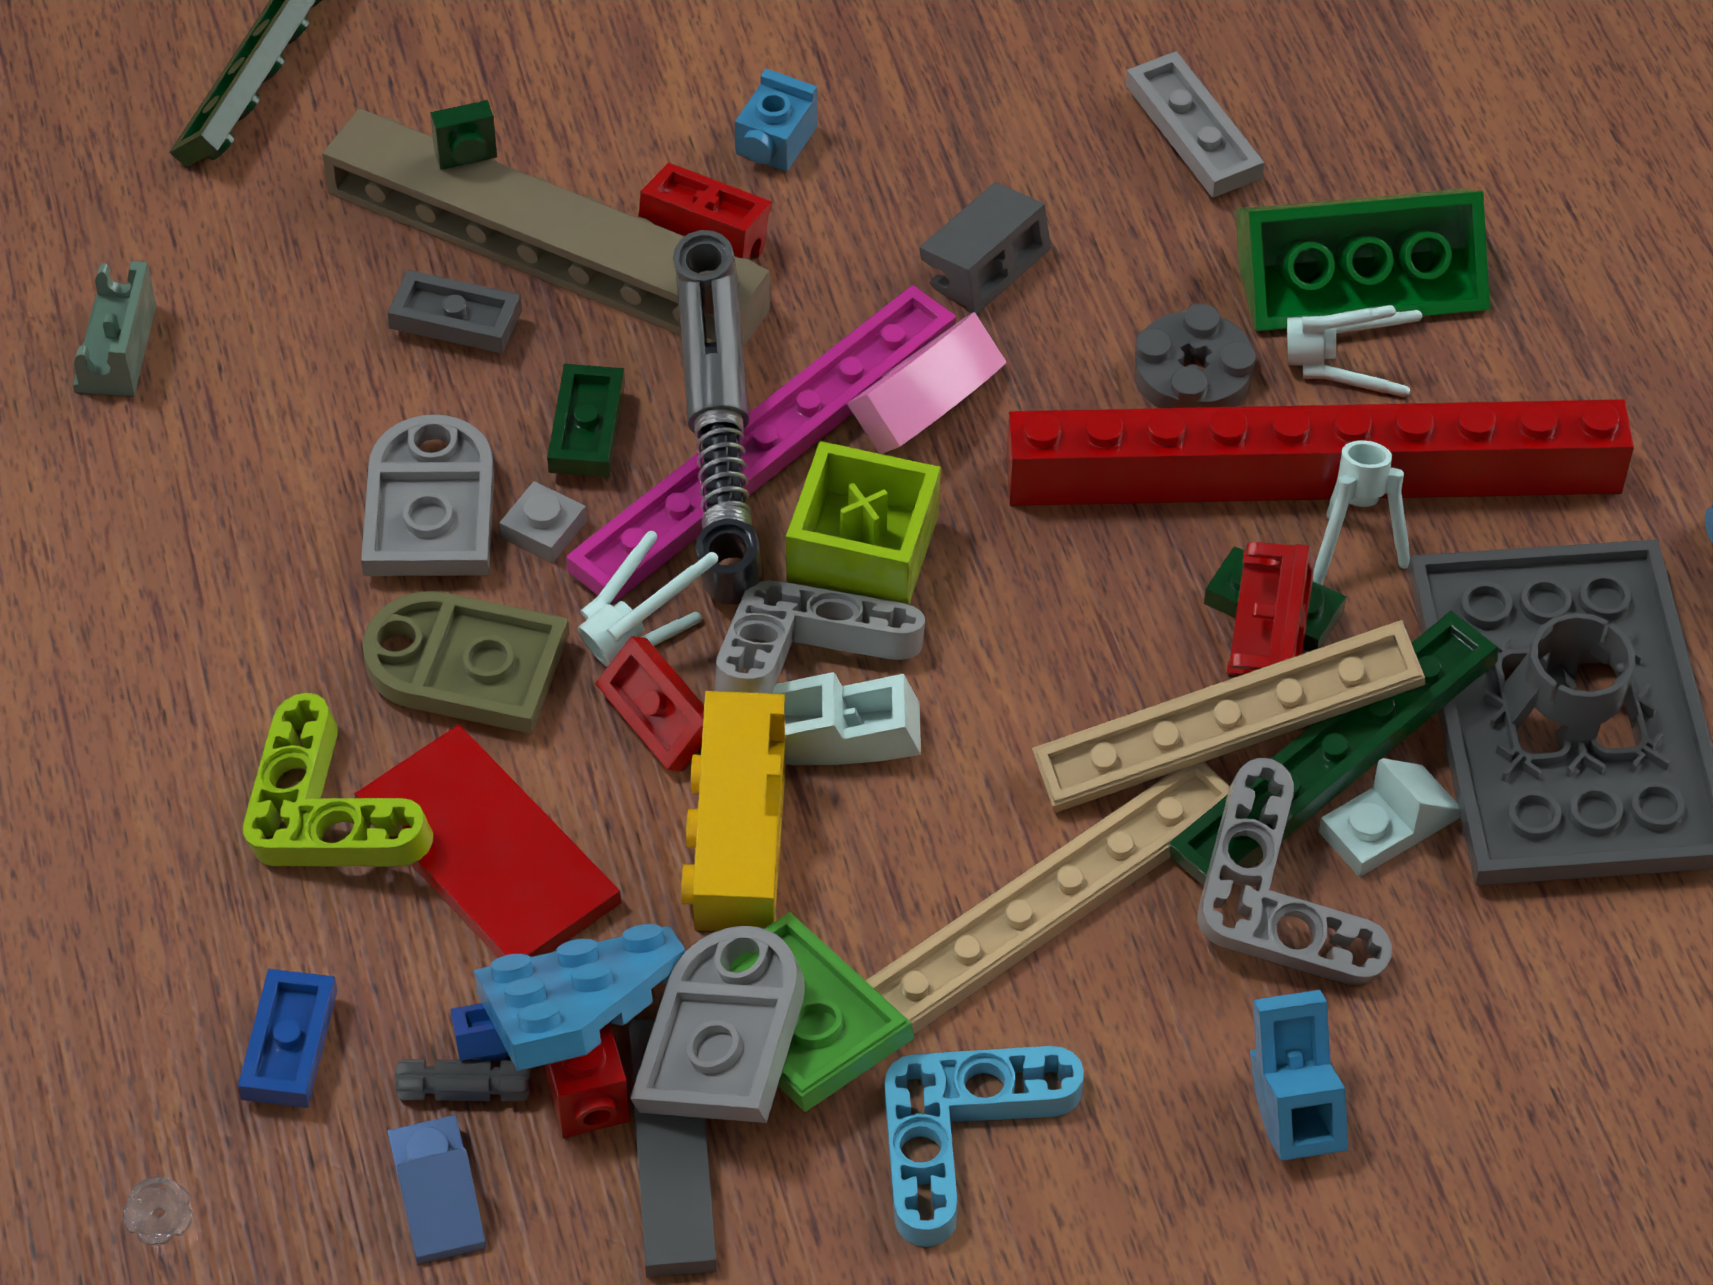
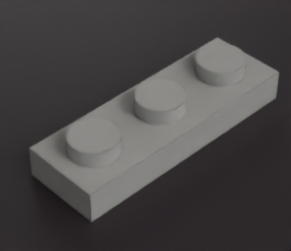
(1194, 124)

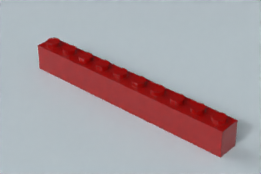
(1298, 451)

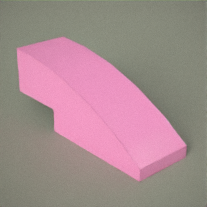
(927, 384)

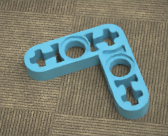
(949, 1101)

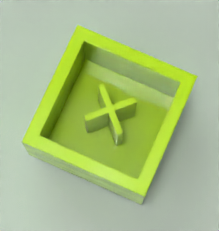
(863, 523)

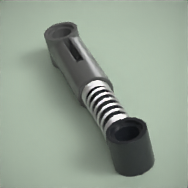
(717, 410)

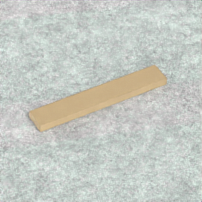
(1228, 716)

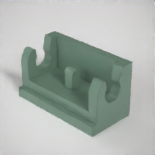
(116, 333)

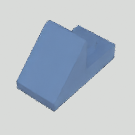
(437, 1189)

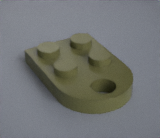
(466, 658)

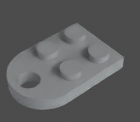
(429, 508)
(722, 1031)

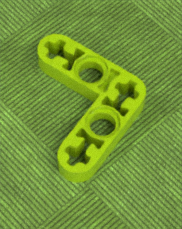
(309, 815)

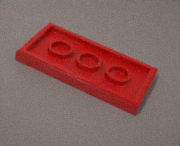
(496, 850)

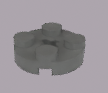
(1197, 335)

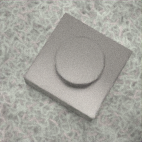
(543, 521)

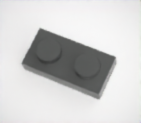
(454, 311)

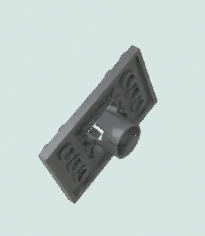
(1587, 804)

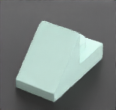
(1389, 817)

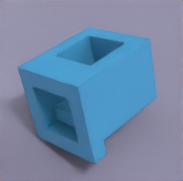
(777, 120)

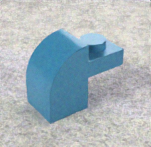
(1294, 1078)

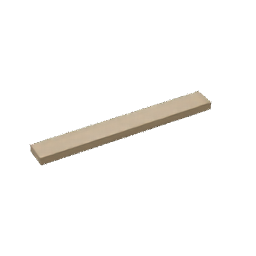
(1047, 898)

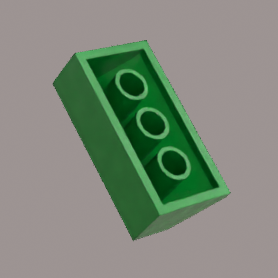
(1364, 254)

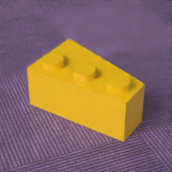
(737, 812)

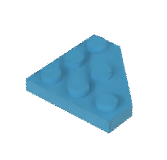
(559, 1000)

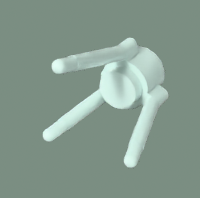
(1314, 339)
(1361, 481)
(611, 626)

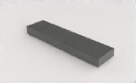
(672, 1183)

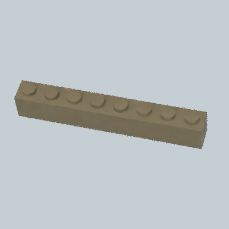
(524, 223)

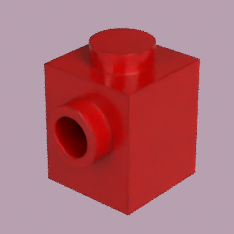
(589, 1089)

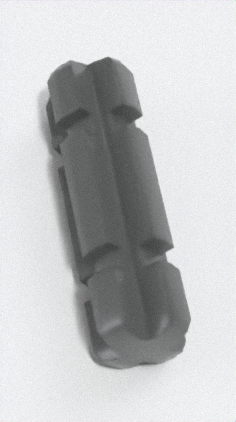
(461, 1080)

